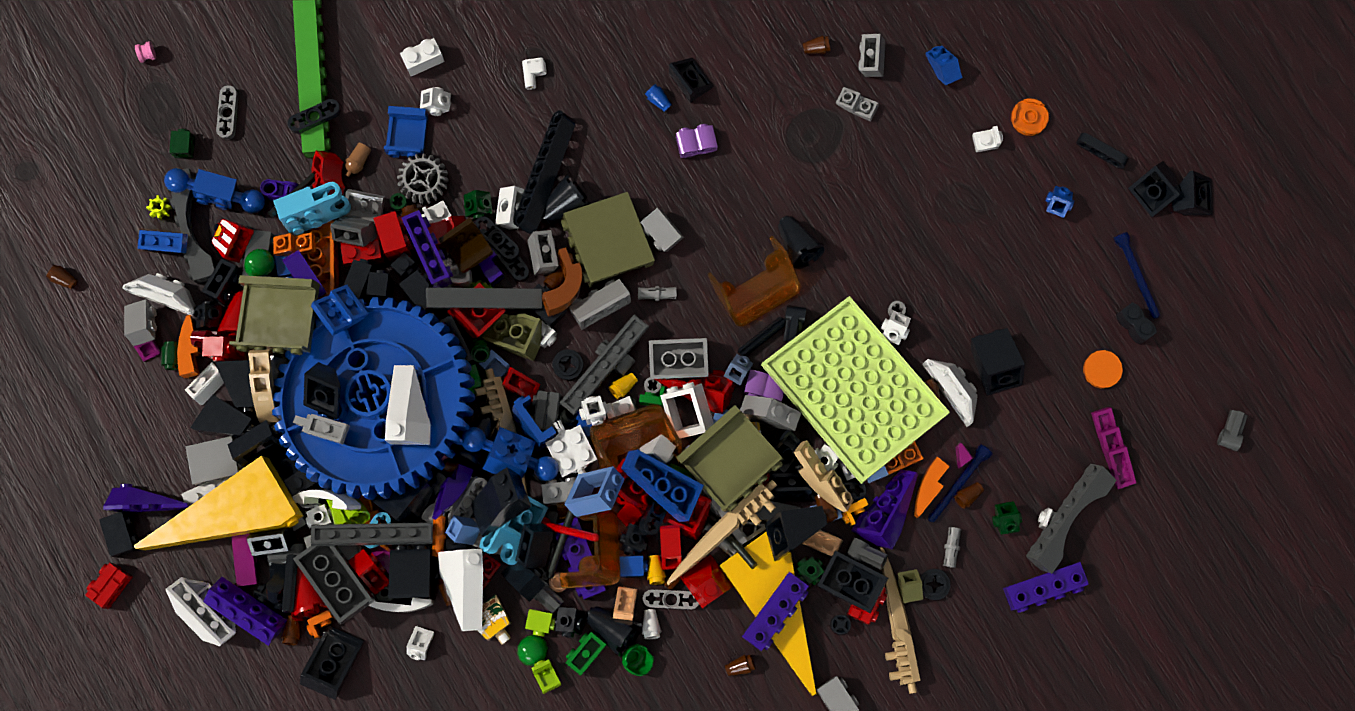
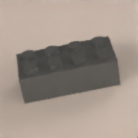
(334, 581)

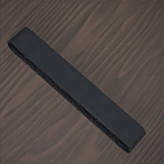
(544, 172)

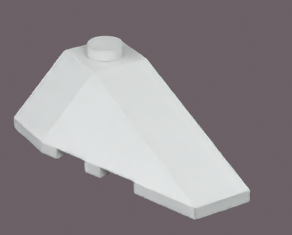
(406, 413)
(464, 585)

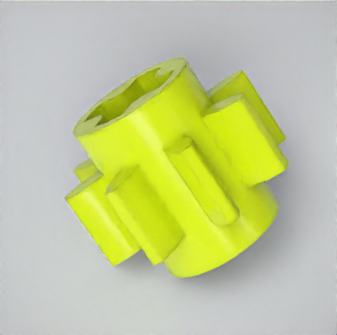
(164, 207)

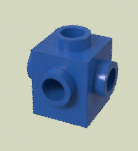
(1059, 201)

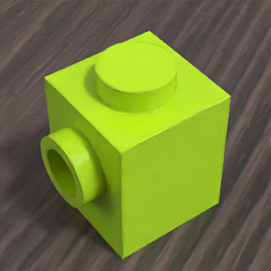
(540, 622)

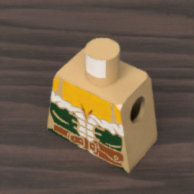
(495, 620)

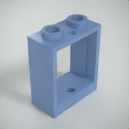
(581, 501)

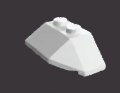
(163, 292)
(954, 387)
(188, 603)

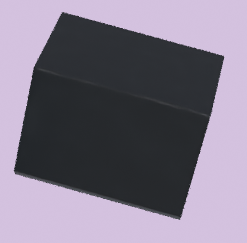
(689, 78)
(785, 447)

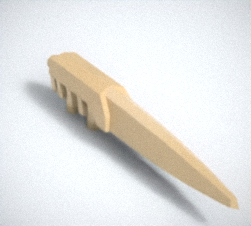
(498, 405)
(728, 524)
(903, 647)

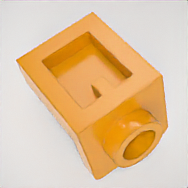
(856, 508)

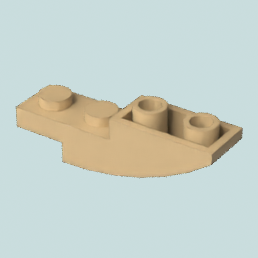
(262, 385)
(823, 482)

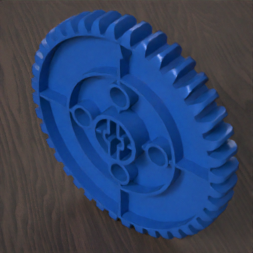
(386, 338)

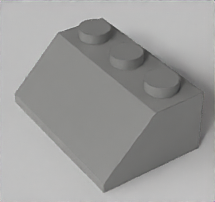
(600, 303)
(678, 358)

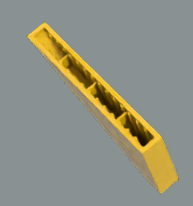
(241, 505)
(757, 587)

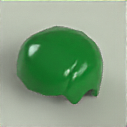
(259, 263)
(532, 650)
(637, 660)

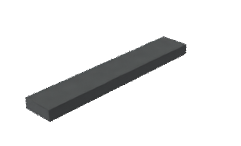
(484, 298)
(604, 364)
(371, 534)

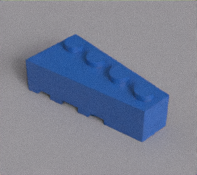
(664, 484)

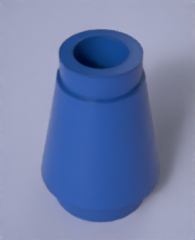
(658, 97)

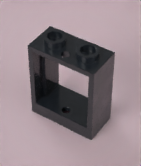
(358, 278)
(242, 446)

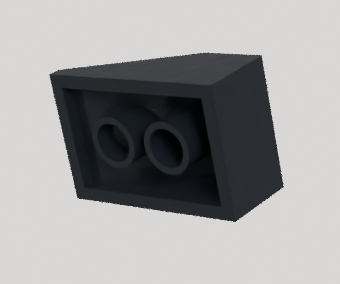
(294, 479)
(500, 501)
(852, 582)
(331, 662)

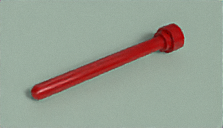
(571, 531)

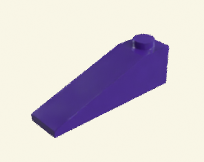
(137, 500)
(886, 516)

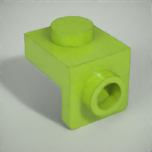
(545, 676)

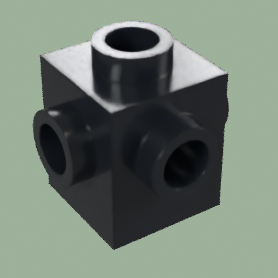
(208, 316)
(632, 540)
(569, 622)

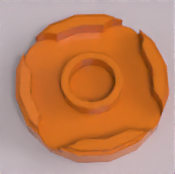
(1029, 117)
(1102, 369)

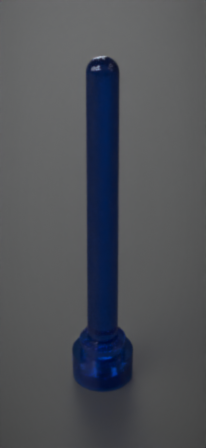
(1123, 241)
(982, 454)

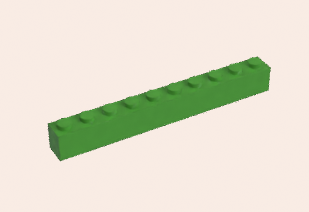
(311, 72)

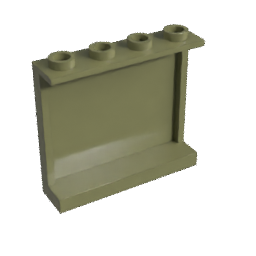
(607, 238)
(276, 314)
(731, 459)

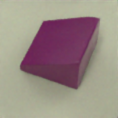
(147, 350)
(962, 455)

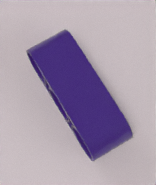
(300, 269)

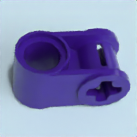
(282, 188)

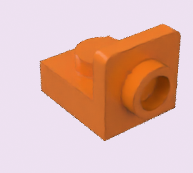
(322, 619)

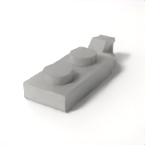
(323, 428)

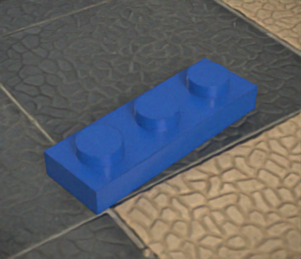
(162, 241)

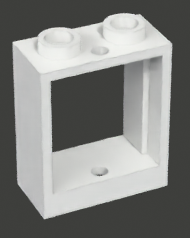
(700, 404)

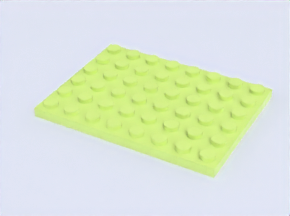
(855, 389)

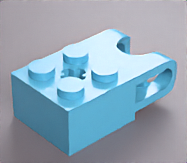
(311, 207)
(510, 533)

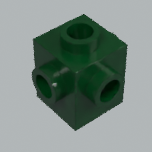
(477, 204)
(1007, 518)
(802, 572)

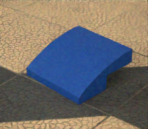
(339, 310)

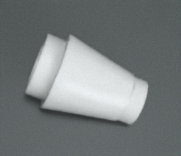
(651, 626)

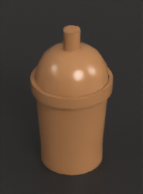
(357, 158)

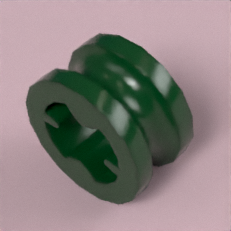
(392, 201)

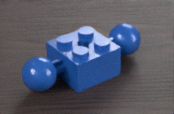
(214, 189)
(509, 451)

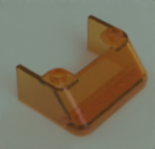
(761, 292)
(630, 433)
(605, 565)

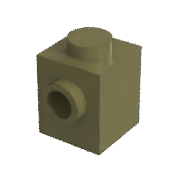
(910, 586)

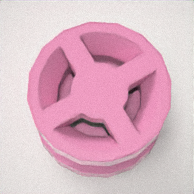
(145, 52)

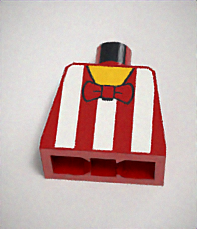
(231, 239)

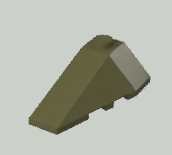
(515, 334)

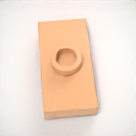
(824, 543)
(625, 603)

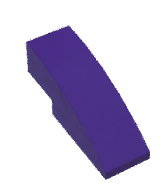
(490, 270)
(452, 489)

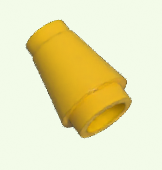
(621, 387)
(655, 573)

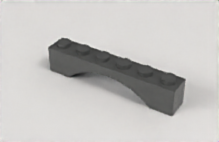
(199, 261)
(1049, 547)

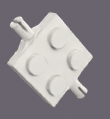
(571, 450)

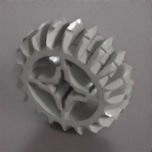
(437, 168)

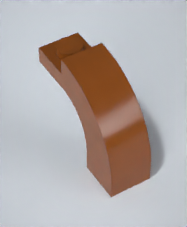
(563, 296)

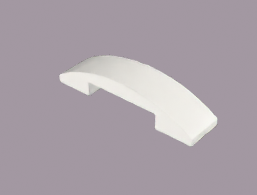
(340, 501)
(416, 604)

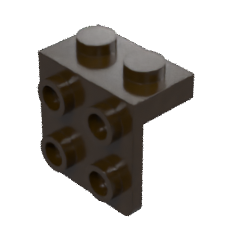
(466, 245)

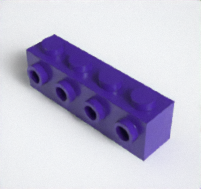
(425, 246)
(574, 551)
(1045, 586)
(245, 611)
(775, 611)

